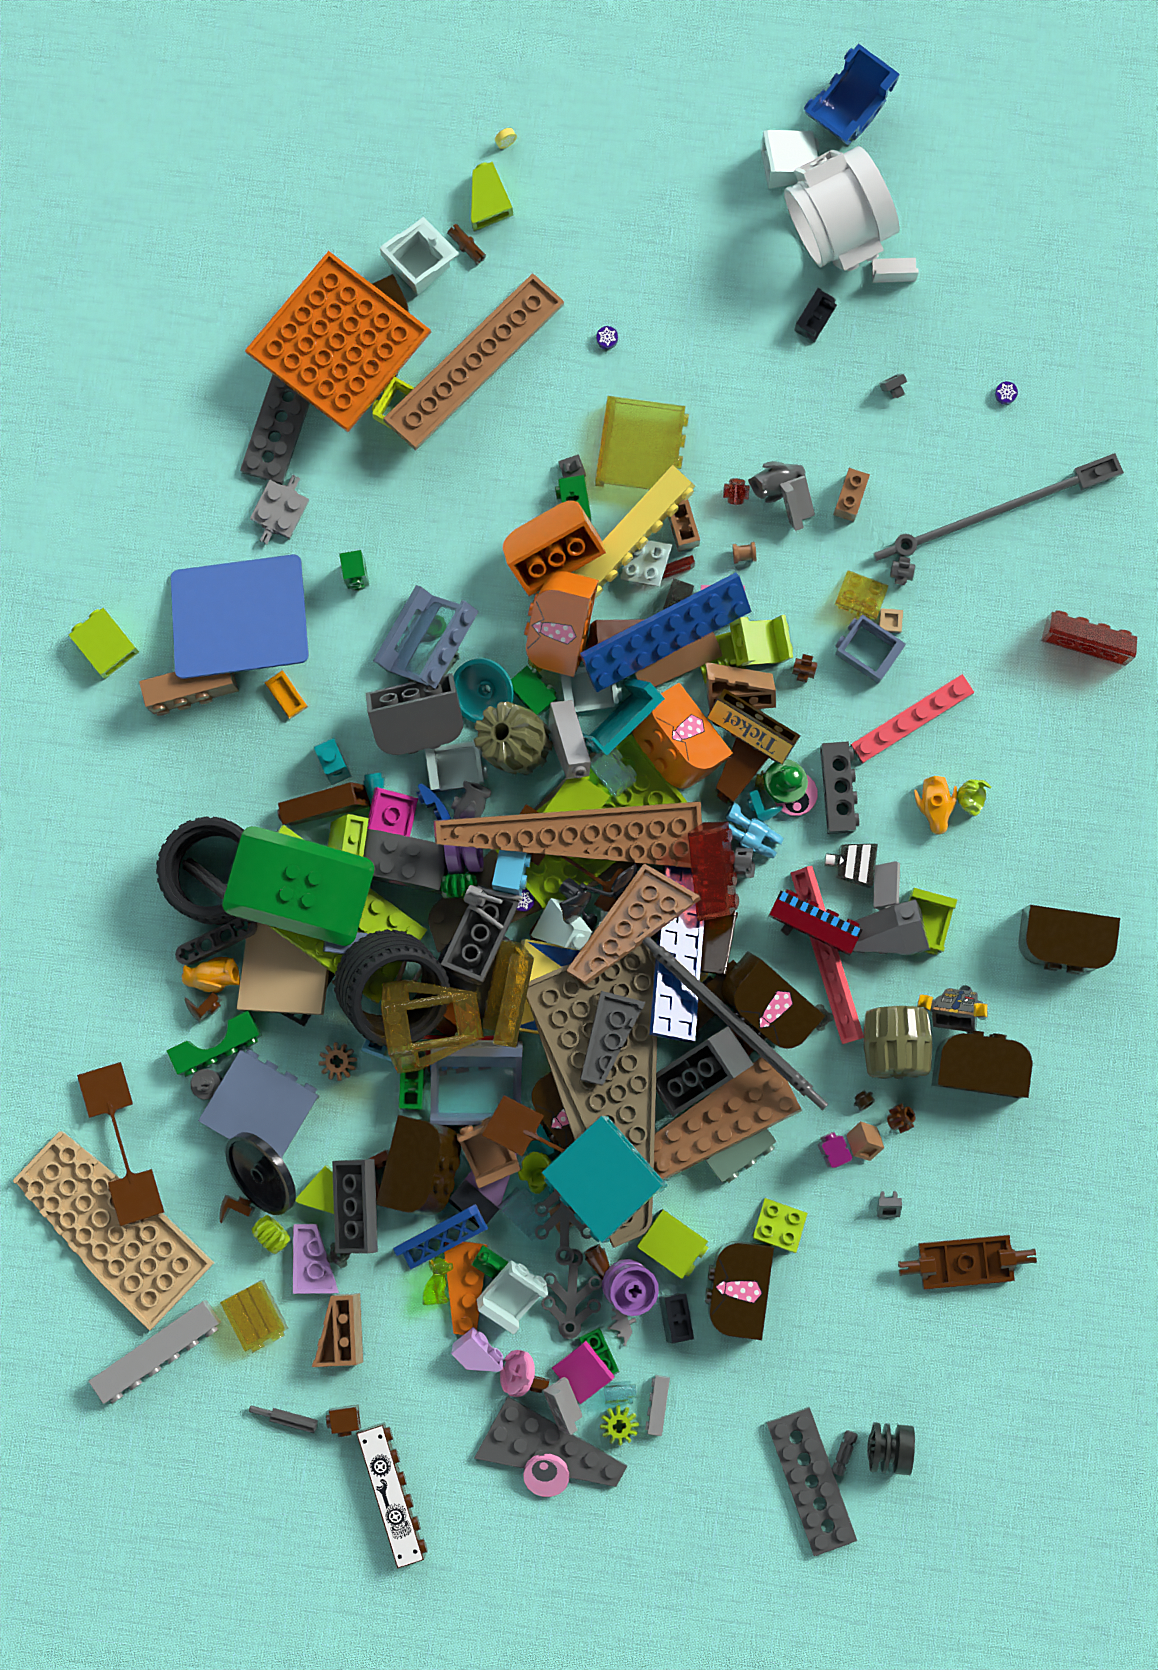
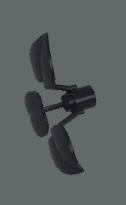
(578, 899)

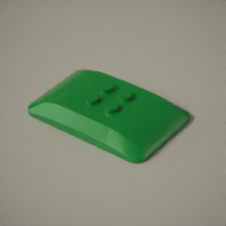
(298, 886)

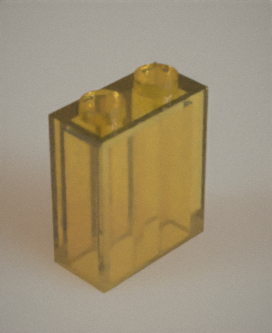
(254, 1316)

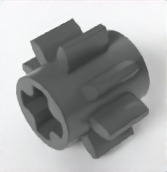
(902, 570)

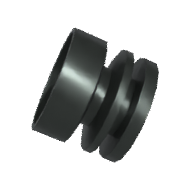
(890, 1448)

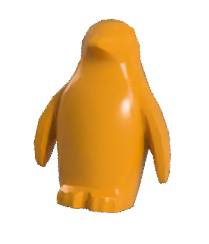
(936, 803)
(212, 975)

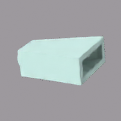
(555, 931)

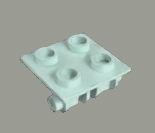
(647, 564)

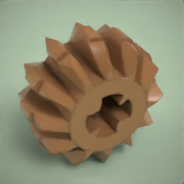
(342, 1055)

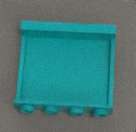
(625, 718)
(603, 1179)

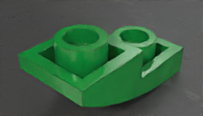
(600, 1346)

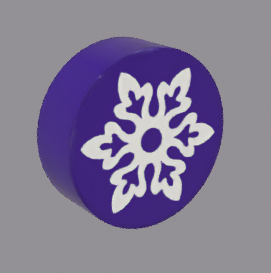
(607, 337)
(1006, 392)
(527, 902)

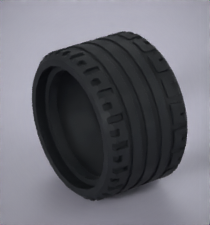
(170, 858)
(367, 957)

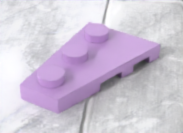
(310, 1268)

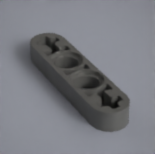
(217, 943)

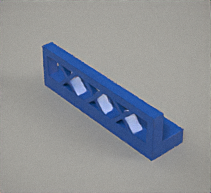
(433, 1232)

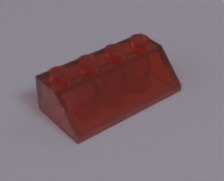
(1090, 638)
(713, 870)

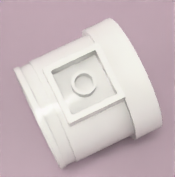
(842, 208)

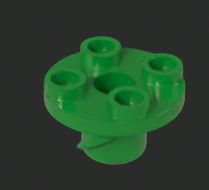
(785, 782)

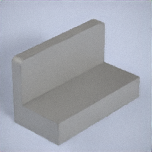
(797, 501)
(886, 885)
(563, 1405)

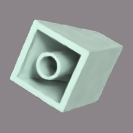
(784, 152)

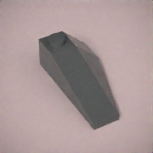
(893, 931)

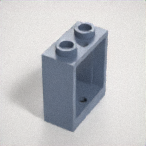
(879, 632)

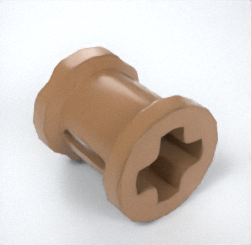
(744, 552)

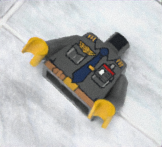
(955, 1009)

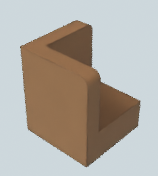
(865, 1141)

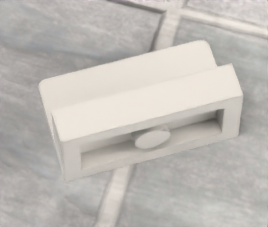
(894, 270)

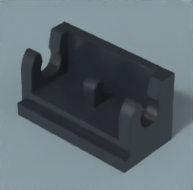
(815, 315)
(467, 1196)
(676, 1318)

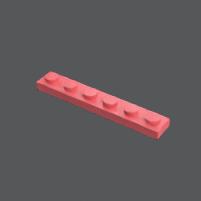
(912, 718)

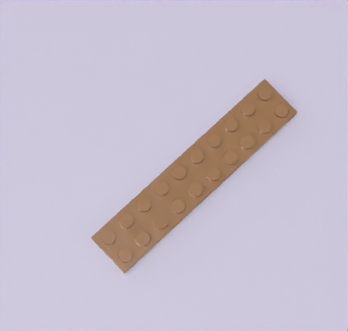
(473, 361)

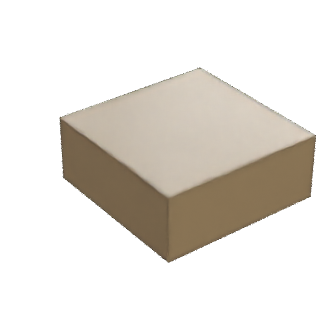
(891, 620)

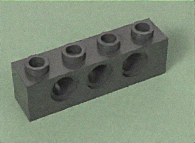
(835, 822)

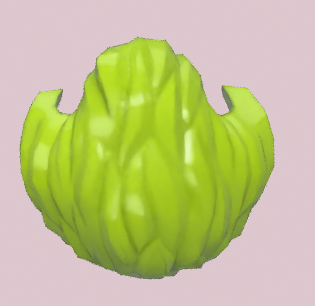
(972, 796)
(532, 1170)

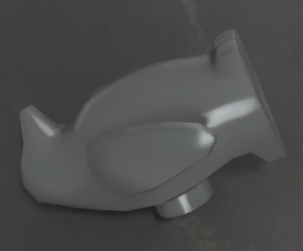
(769, 480)
(472, 802)

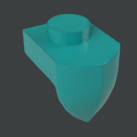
(756, 804)

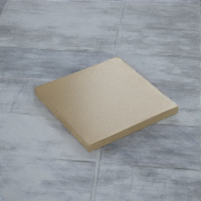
(280, 976)

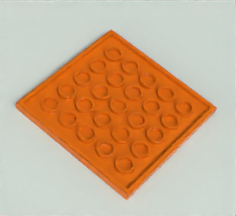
(338, 341)

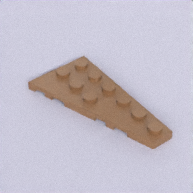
(643, 907)

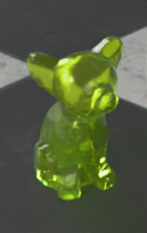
(435, 1287)

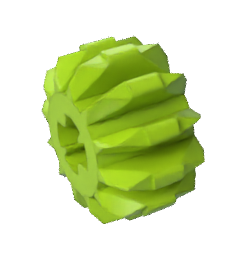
(270, 1234)
(612, 1420)

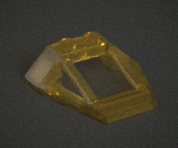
(395, 1019)

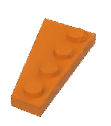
(464, 1286)

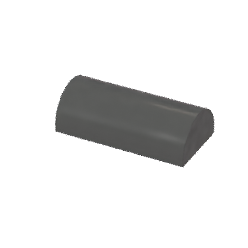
(478, 940)
(355, 1206)

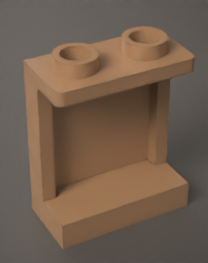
(486, 1158)

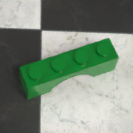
(240, 1031)

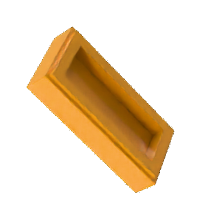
(286, 694)

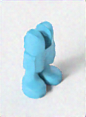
(755, 832)

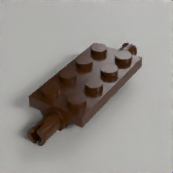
(966, 1262)

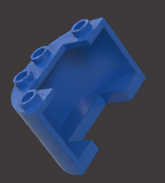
(853, 95)

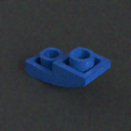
(426, 796)

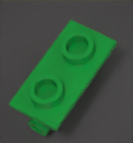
(489, 1262)

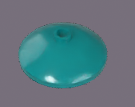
(471, 687)

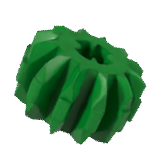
(457, 884)

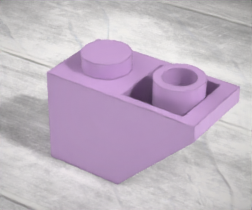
(476, 1353)

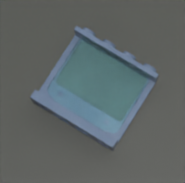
(425, 637)
(473, 1081)

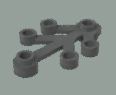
(564, 1215)
(572, 1299)

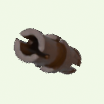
(466, 244)

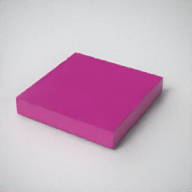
(392, 812)
(584, 1372)

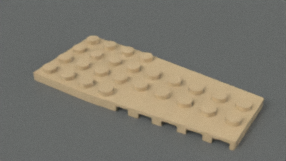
(140, 1263)

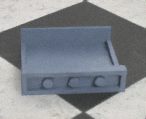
(259, 1102)

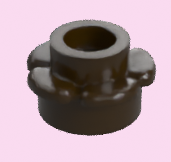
(863, 1100)

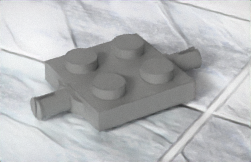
(279, 509)

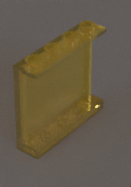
(639, 442)
(508, 992)

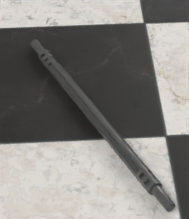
(734, 1022)

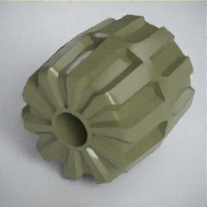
(513, 738)
(897, 1042)

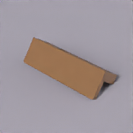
(681, 661)

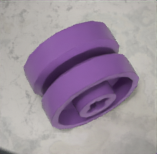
(459, 856)
(630, 1287)

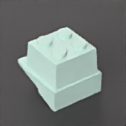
(419, 255)

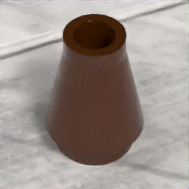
(597, 1259)

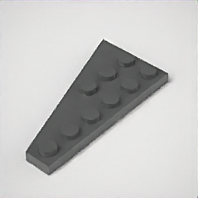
(523, 1433)

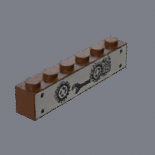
(391, 1495)

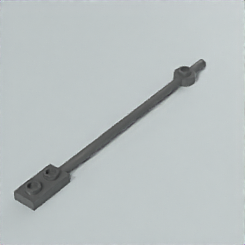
(1085, 475)

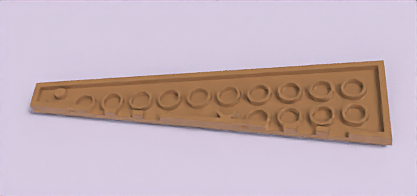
(627, 834)
(722, 1119)

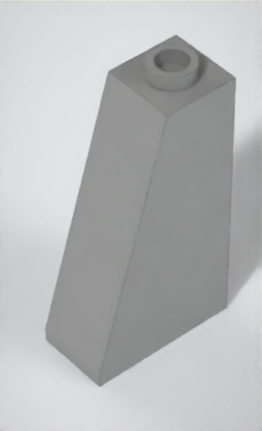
(568, 739)

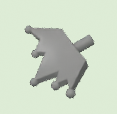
(622, 1324)

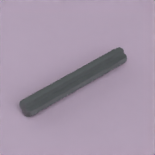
(205, 877)

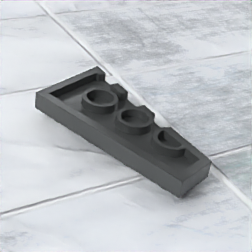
(610, 1029)

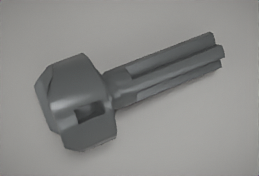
(744, 863)
(205, 1083)

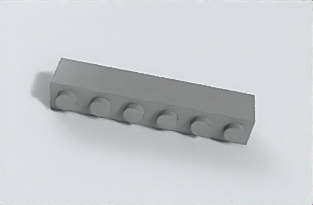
(155, 1351)

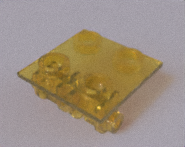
(861, 595)

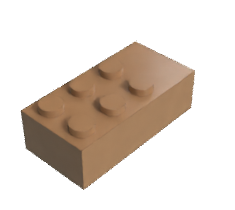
(170, 692)

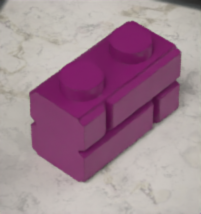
(834, 1150)

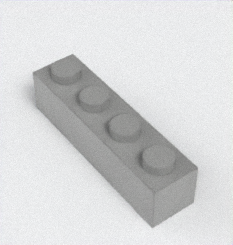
(658, 1405)

